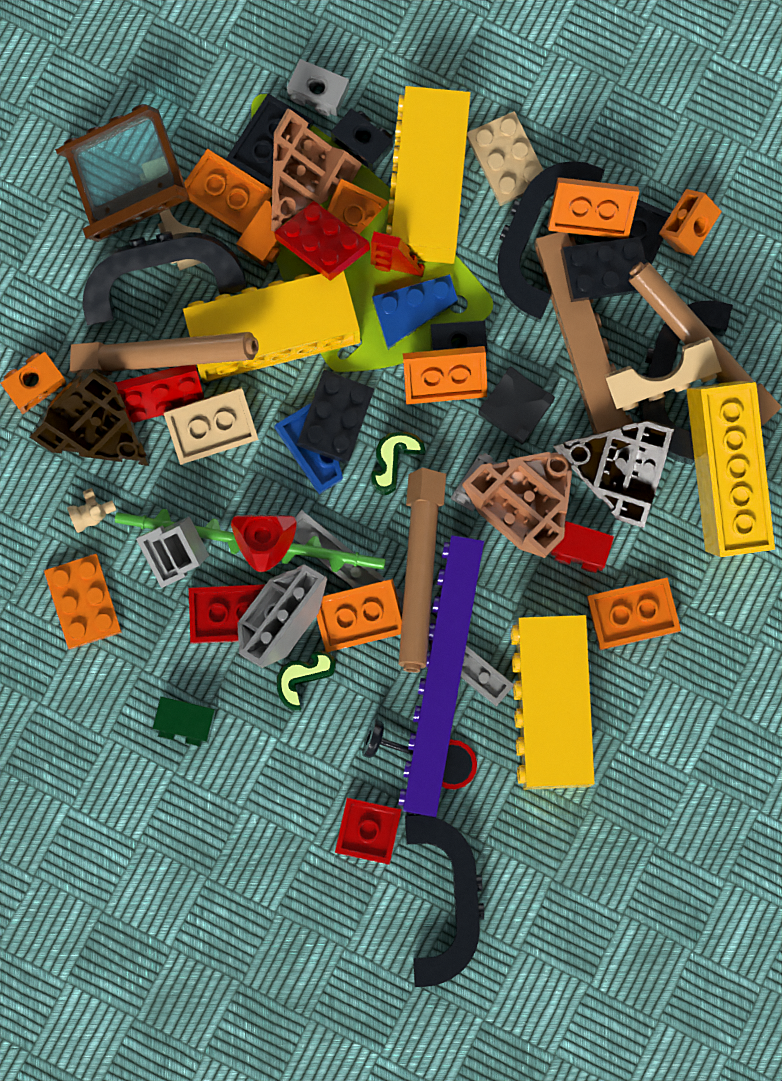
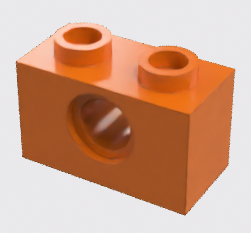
(690, 222)
(49, 381)

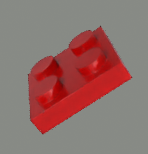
(368, 831)

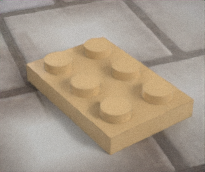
(505, 157)
(210, 425)

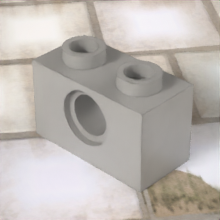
(308, 76)

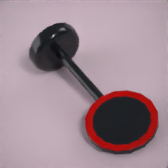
(460, 760)

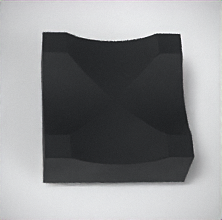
(516, 405)

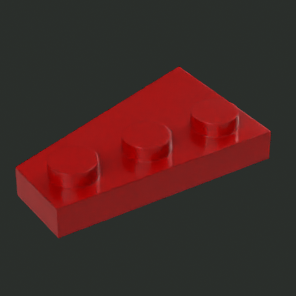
(393, 254)

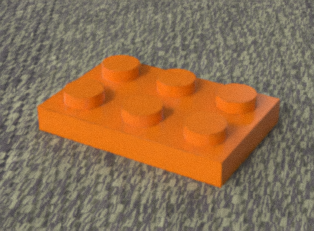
(225, 191)
(593, 208)
(445, 375)
(82, 601)
(633, 613)
(359, 615)

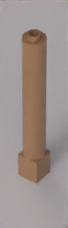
(691, 329)
(163, 353)
(424, 496)

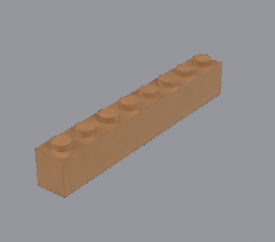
(581, 337)

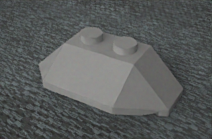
(280, 615)

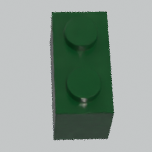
(184, 720)

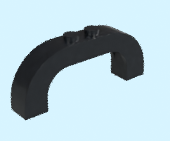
(164, 249)
(519, 293)
(661, 358)
(468, 912)

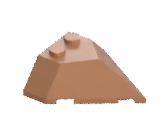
(304, 168)
(524, 499)

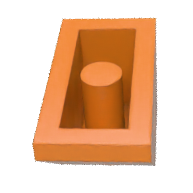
(258, 239)

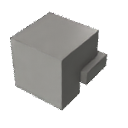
(173, 550)

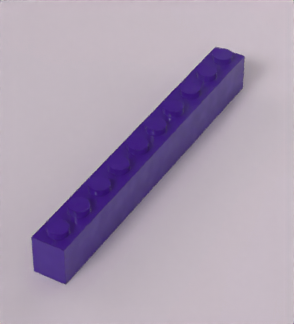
(443, 676)

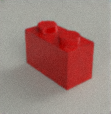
(583, 547)

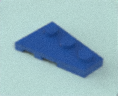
(412, 306)
(320, 470)

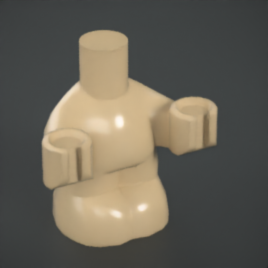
(90, 513)

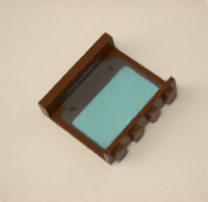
(124, 172)

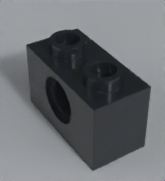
(367, 153)
(471, 332)

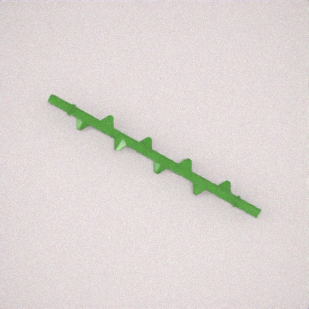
(213, 532)

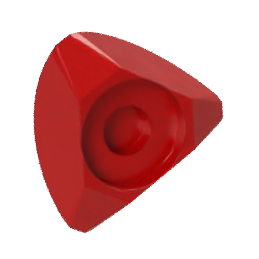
(263, 538)

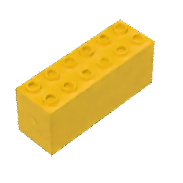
(428, 171)
(285, 318)
(730, 468)
(553, 702)

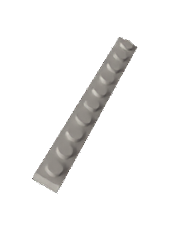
(474, 670)

